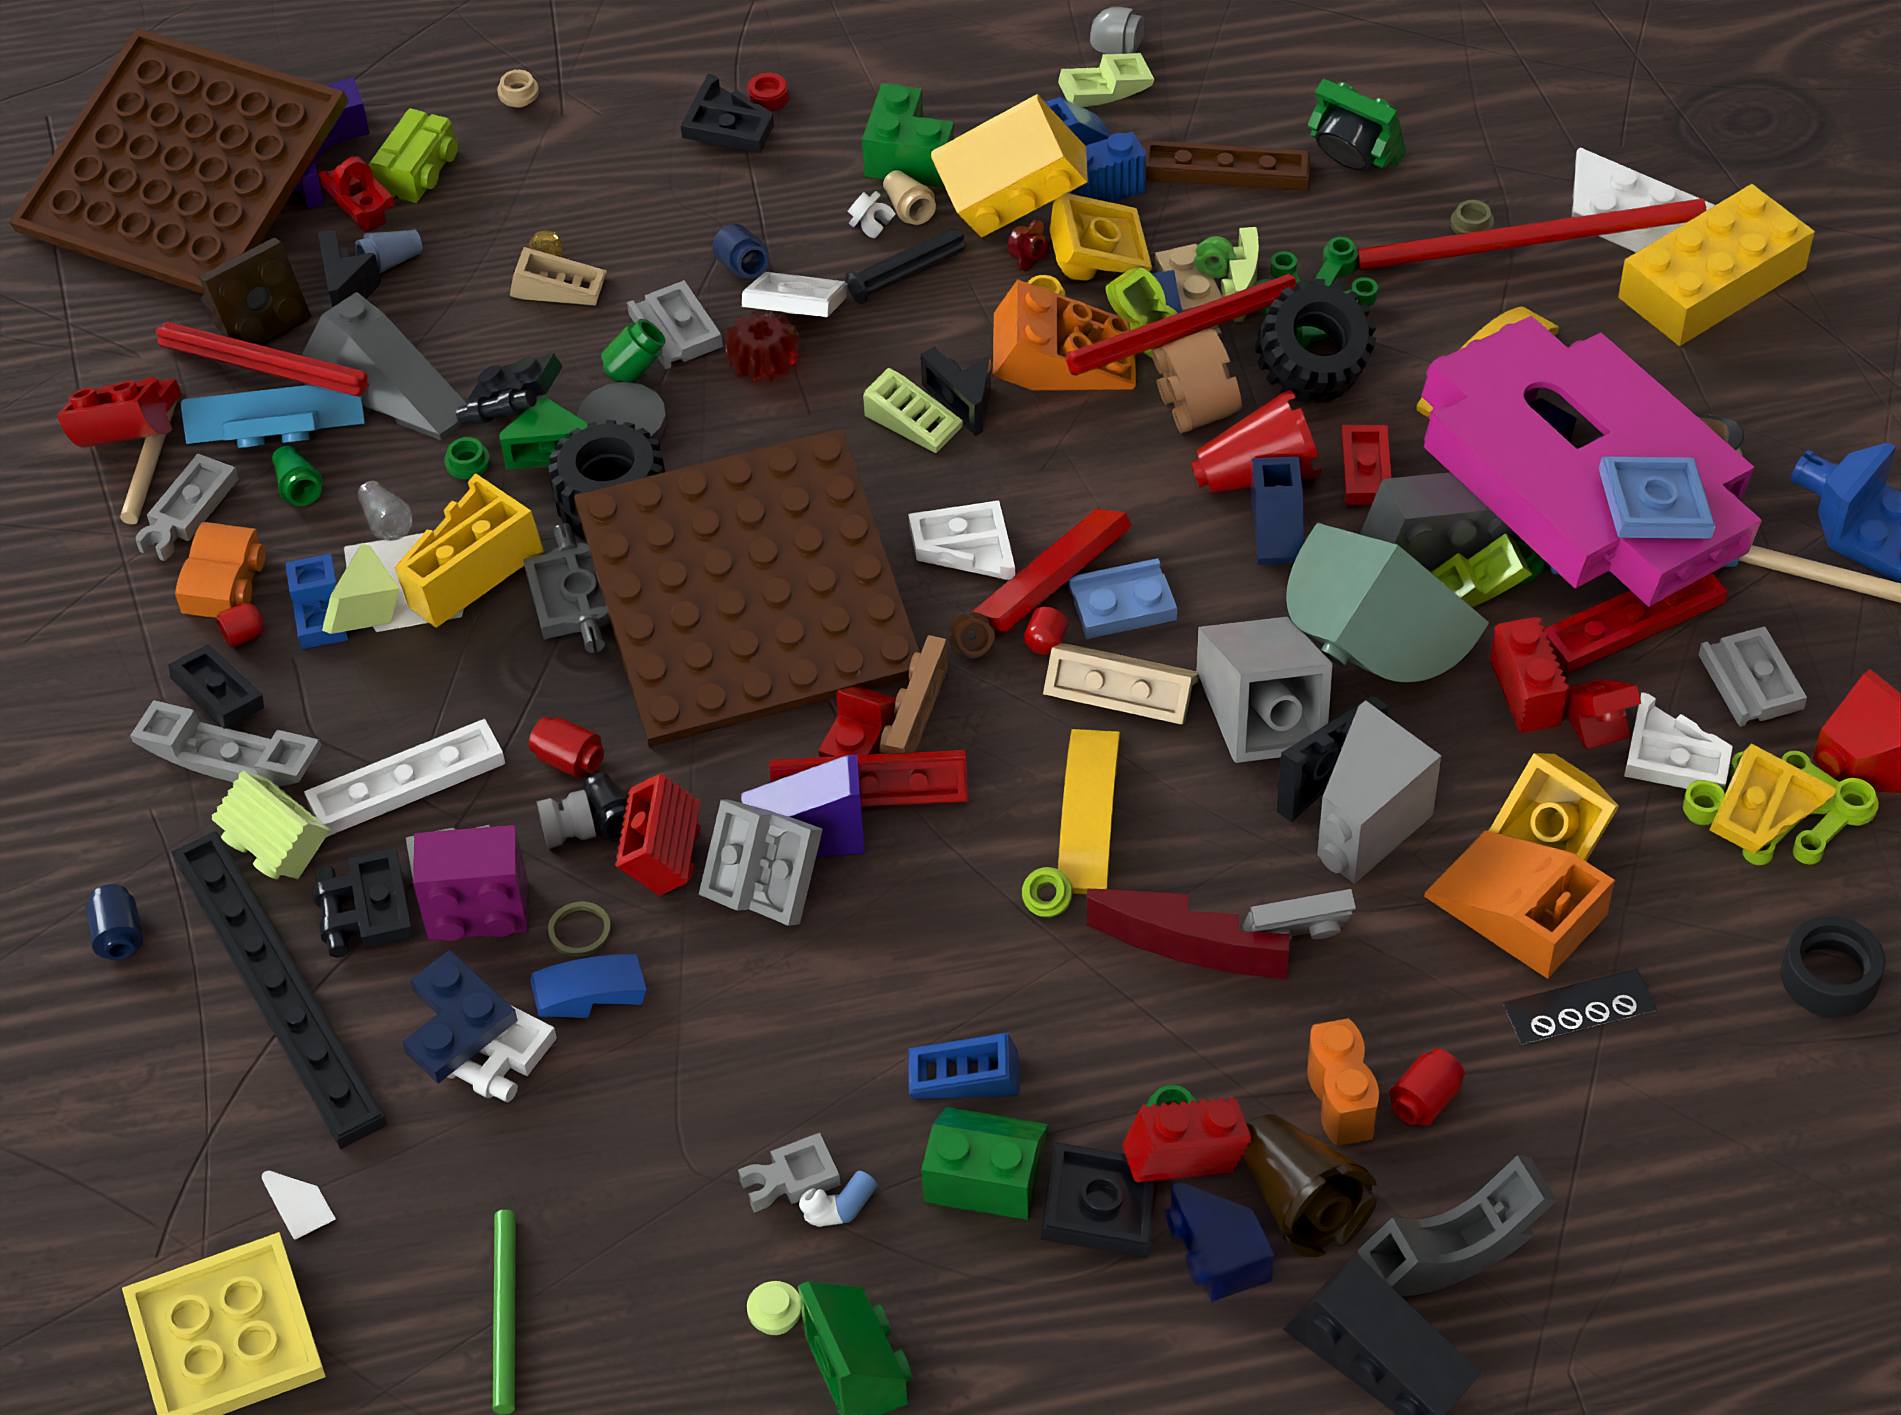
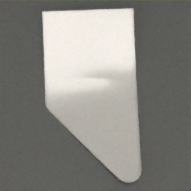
(298, 1203)

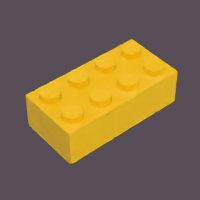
(1715, 264)

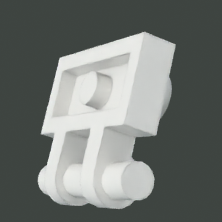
(515, 1048)

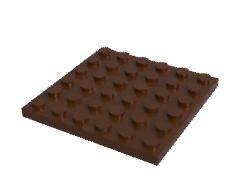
(178, 160)
(746, 586)

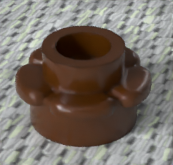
(983, 637)

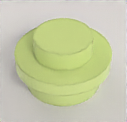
(774, 1307)

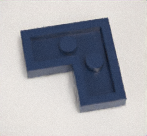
(465, 1021)

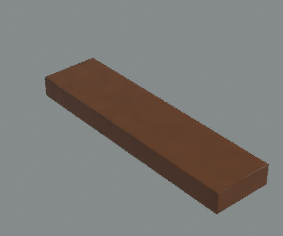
(1227, 165)

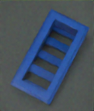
(985, 1083)

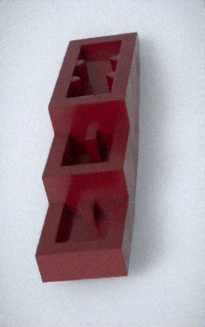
(1203, 939)

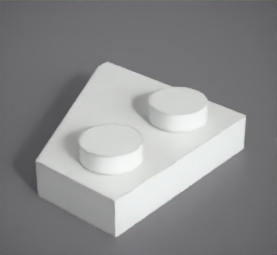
(964, 539)
(1674, 749)

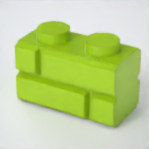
(414, 155)

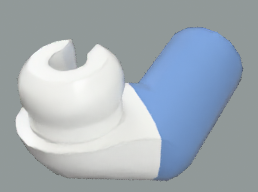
(838, 1208)

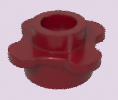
(1028, 244)

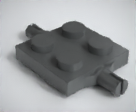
(567, 591)

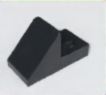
(347, 273)
(961, 392)

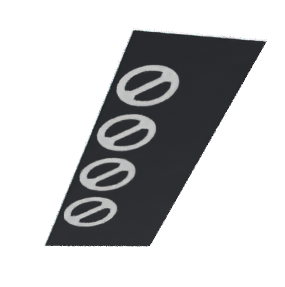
(1579, 1006)

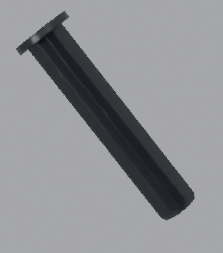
(904, 264)

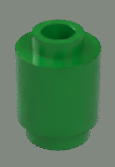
(633, 351)

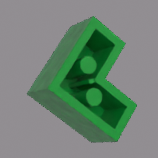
(901, 137)

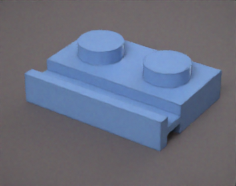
(1122, 598)

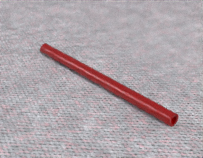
(1530, 234)

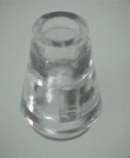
(385, 512)

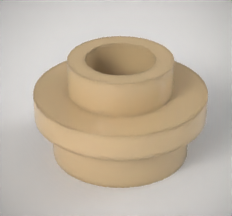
(517, 88)

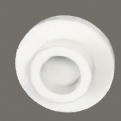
(867, 209)

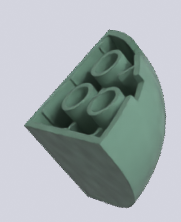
(1378, 607)

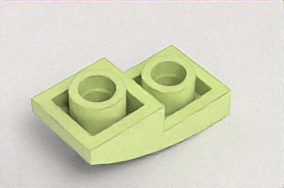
(1242, 271)

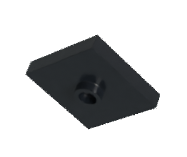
(1097, 1202)

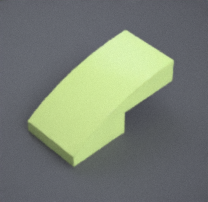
(1115, 79)

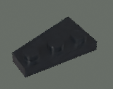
(1310, 763)

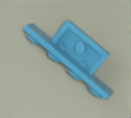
(268, 412)

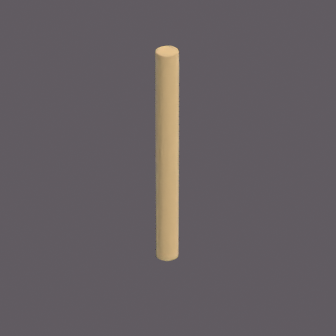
(143, 475)
(1823, 573)

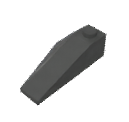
(398, 374)

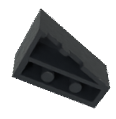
(1382, 1343)

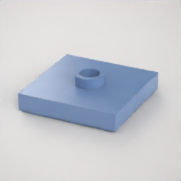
(1656, 497)

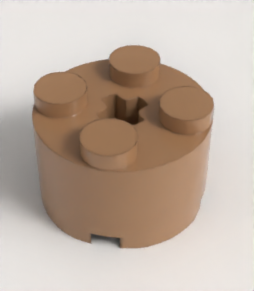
(1196, 380)

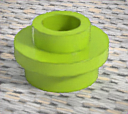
(1040, 879)

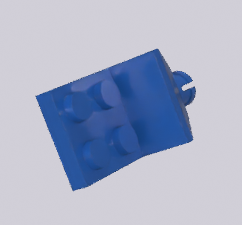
(1857, 506)

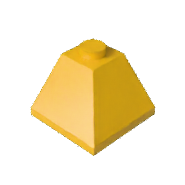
(1556, 807)

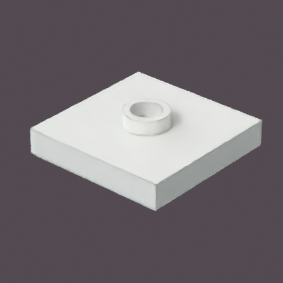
(795, 294)

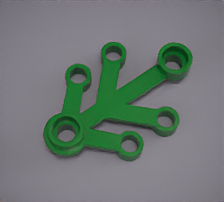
(1339, 260)

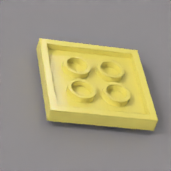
(223, 1331)

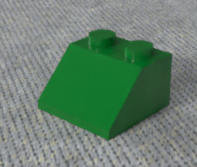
(983, 1162)
(853, 1349)

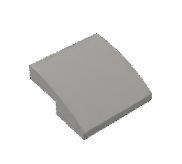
(760, 861)

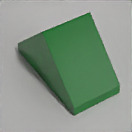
(536, 434)

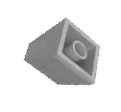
(1263, 685)
(1375, 794)

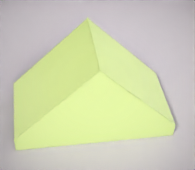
(362, 596)

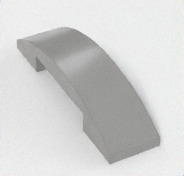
(219, 752)

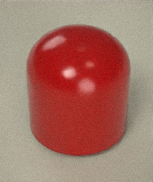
(240, 624)
(1045, 630)

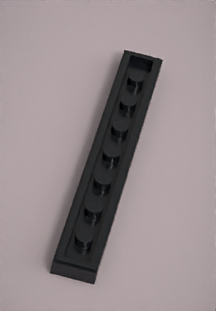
(279, 990)

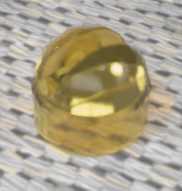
(546, 242)

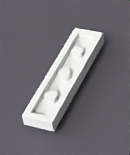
(405, 777)

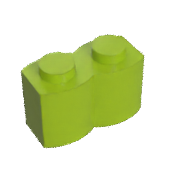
(1138, 299)

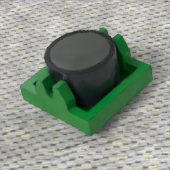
(1356, 128)

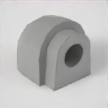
(1117, 31)

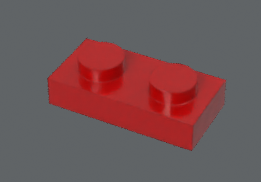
(1364, 461)

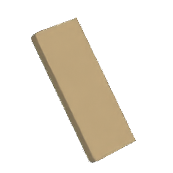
(1119, 682)

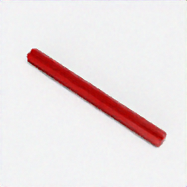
(1177, 326)
(263, 359)

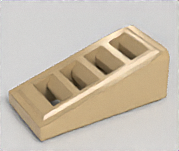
(542, 278)

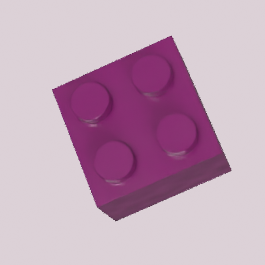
(471, 882)

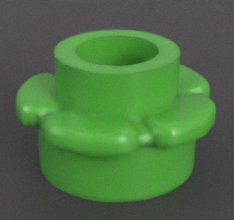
(1216, 247)

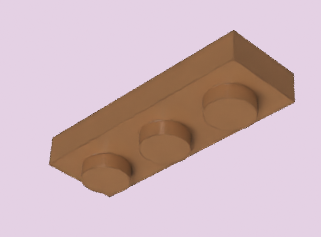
(917, 701)

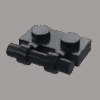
(509, 389)
(379, 899)

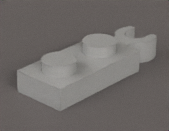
(186, 504)

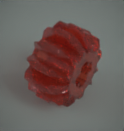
(762, 346)

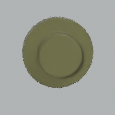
(1471, 217)

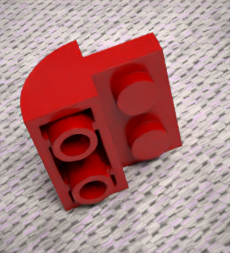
(119, 411)

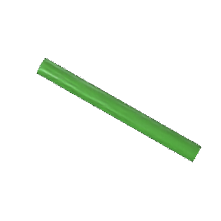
(504, 1312)

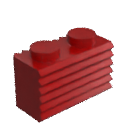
(1529, 674)
(659, 834)
(1186, 1140)

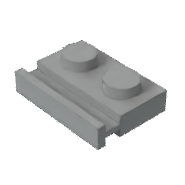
(681, 320)
(1752, 676)
(1316, 914)

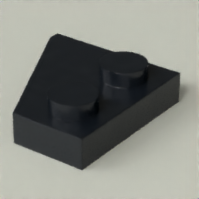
(726, 118)

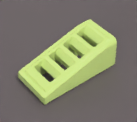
(892, 391)

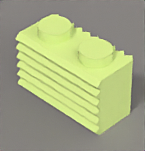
(270, 826)

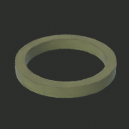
(584, 951)

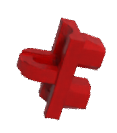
(346, 188)

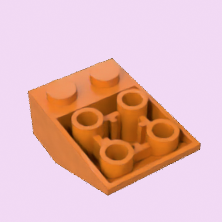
(1039, 329)
(1525, 898)

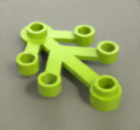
(1837, 809)

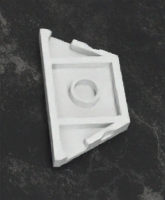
(1611, 187)

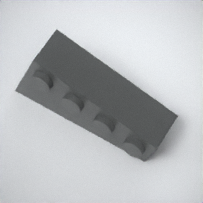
(1432, 518)

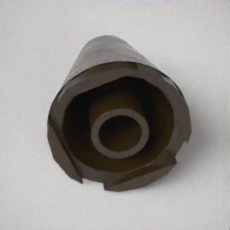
(1307, 1186)

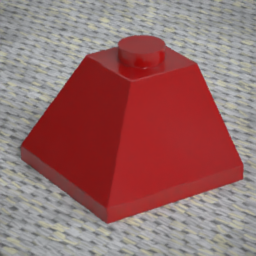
(1864, 736)

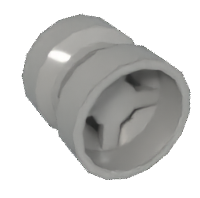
(566, 819)

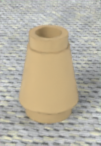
(910, 198)

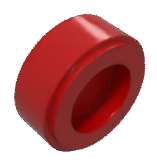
(768, 90)

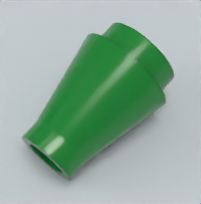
(296, 478)

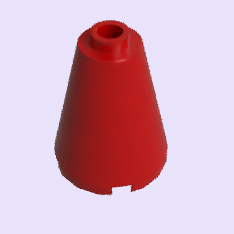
(1265, 433)

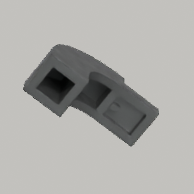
(1464, 1241)

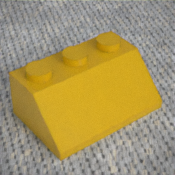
(1011, 165)

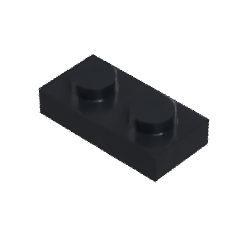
(216, 686)

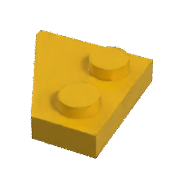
(1766, 800)

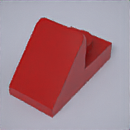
(1599, 711)
(858, 723)

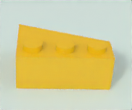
(468, 552)

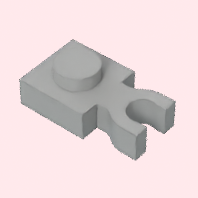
(792, 1172)

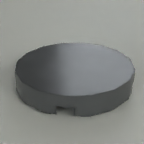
(624, 404)

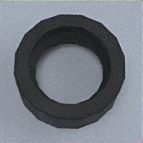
(1840, 935)

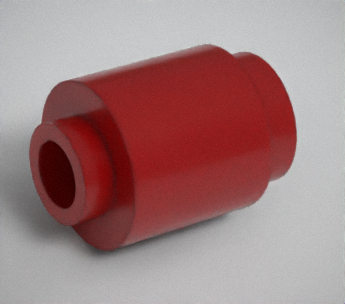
(566, 746)
(1427, 1087)

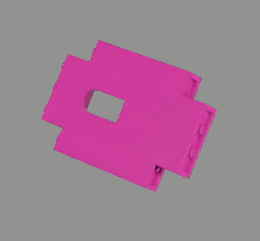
(1554, 490)

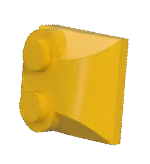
(1096, 237)

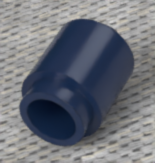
(741, 251)
(113, 922)

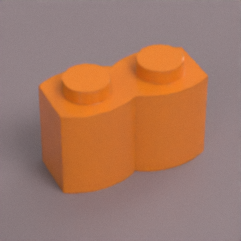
(219, 569)
(1342, 1082)

